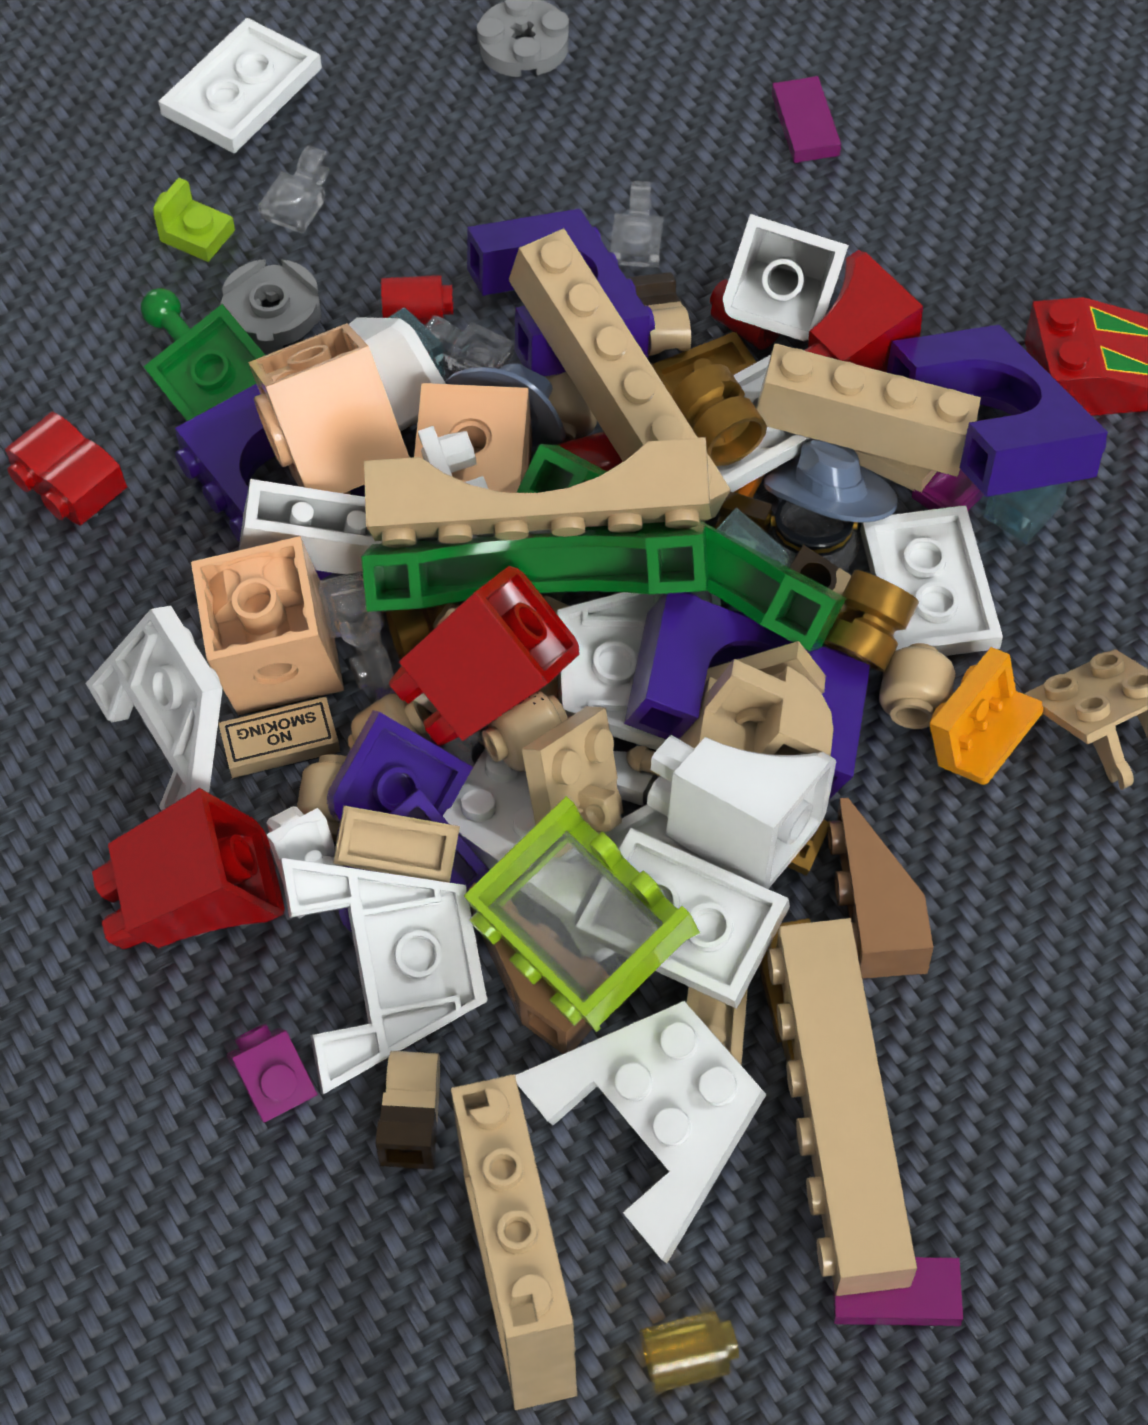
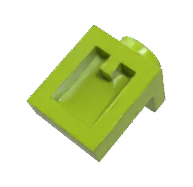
(190, 224)

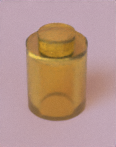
(688, 1350)

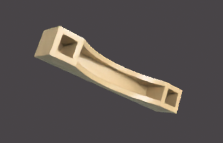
(654, 485)

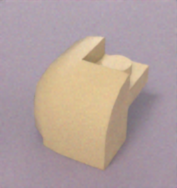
(763, 713)

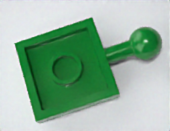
(204, 361)

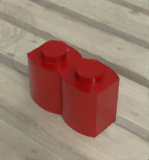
(65, 469)

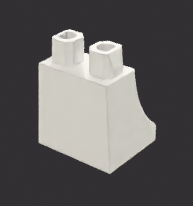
(782, 278)
(400, 363)
(740, 805)

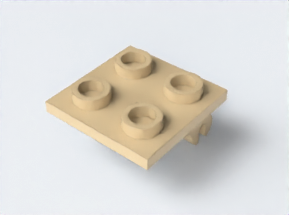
(1094, 701)

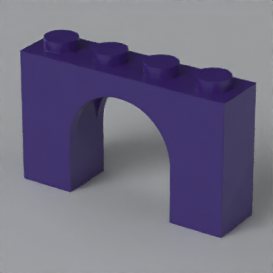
(491, 259)
(1048, 431)
(224, 452)
(691, 635)

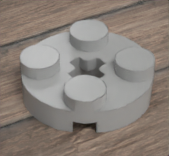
(523, 17)
(275, 325)

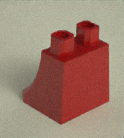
(866, 316)
(486, 657)
(188, 874)

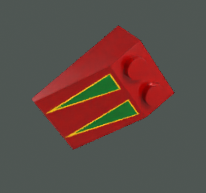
(1092, 352)

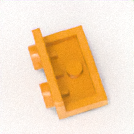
(983, 719)

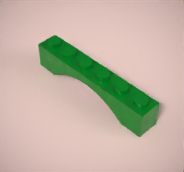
(598, 560)
(737, 573)

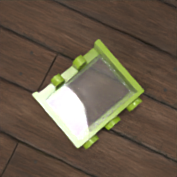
(578, 916)

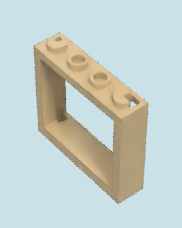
(515, 1242)

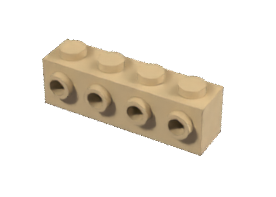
(866, 409)

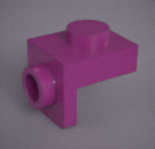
(271, 1071)

